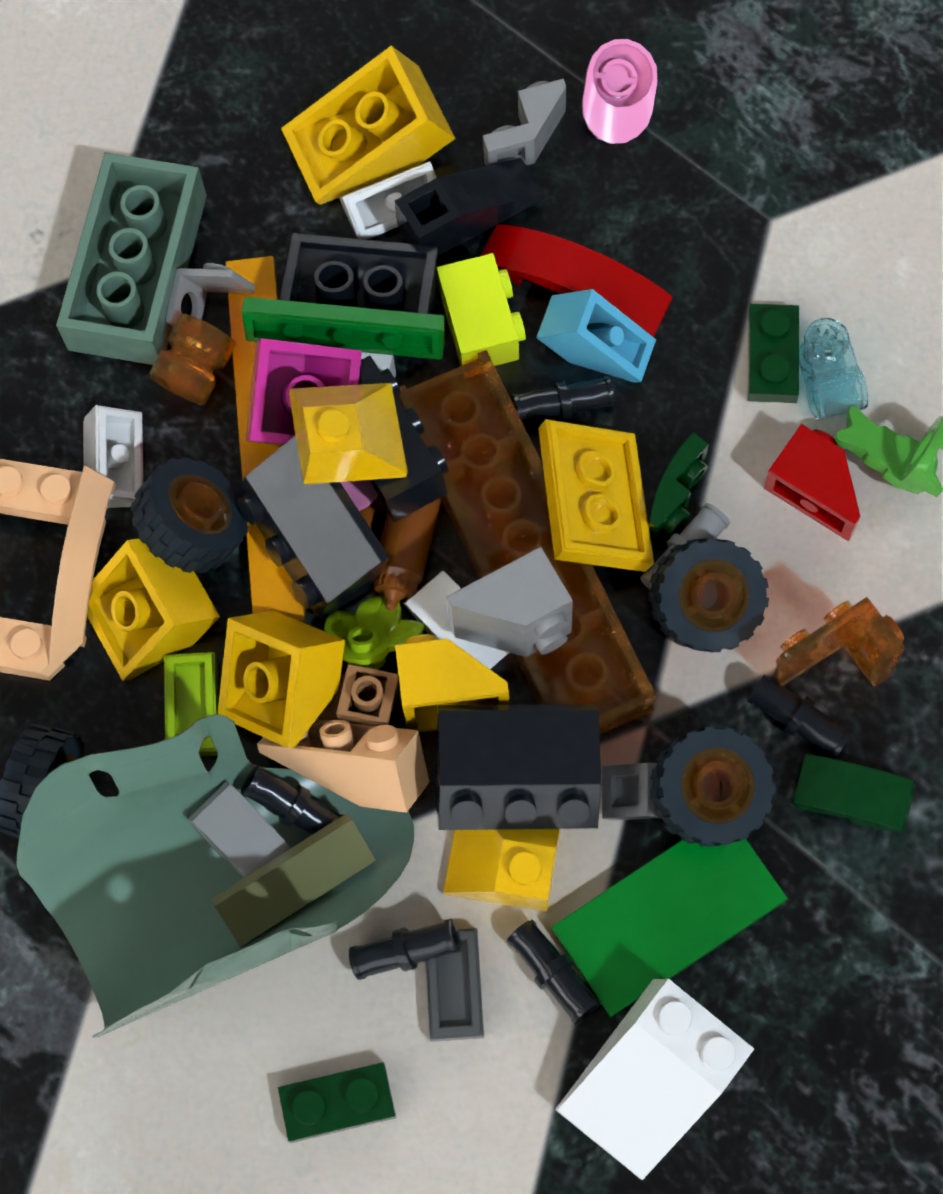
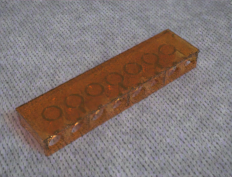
(502, 515)

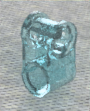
(831, 377)

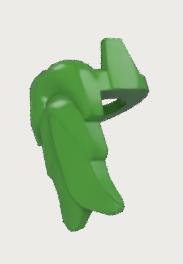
(900, 459)

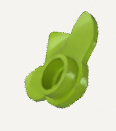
(371, 631)

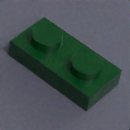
(773, 353)
(336, 1102)

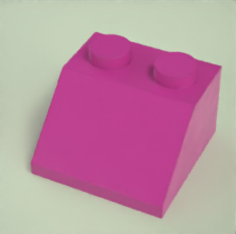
(286, 367)

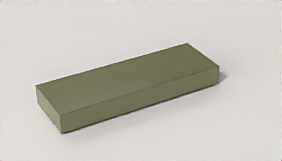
(293, 879)

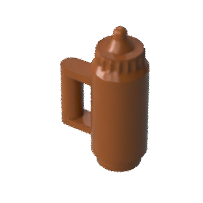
(408, 550)

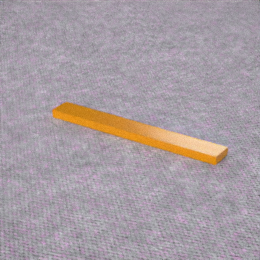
(269, 583)

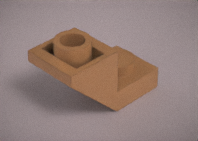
(363, 697)

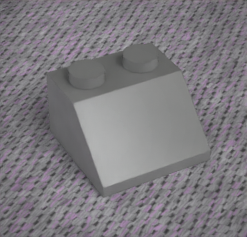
(514, 608)

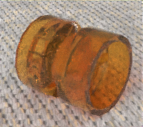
(193, 357)

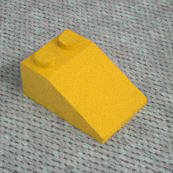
(368, 128)

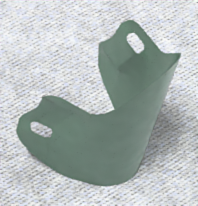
(139, 878)

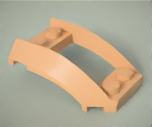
(67, 499)

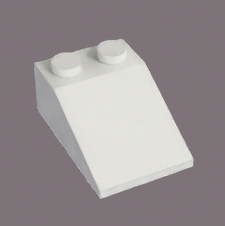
(654, 1077)

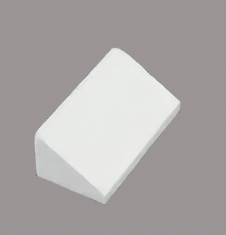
(373, 206)
(115, 450)

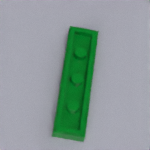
(345, 327)

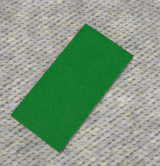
(666, 918)

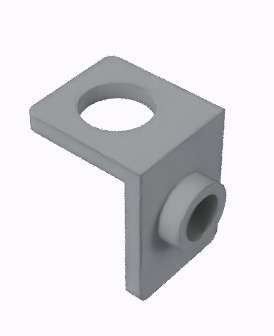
(200, 282)

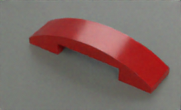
(573, 268)

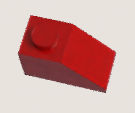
(816, 481)

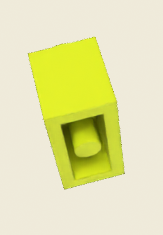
(478, 310)

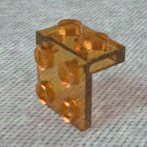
(860, 629)

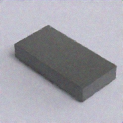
(456, 992)

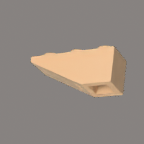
(359, 762)

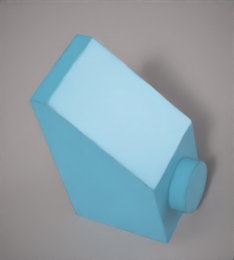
(596, 335)

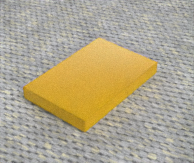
(595, 496)

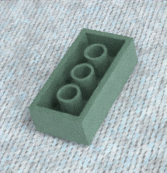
(128, 256)

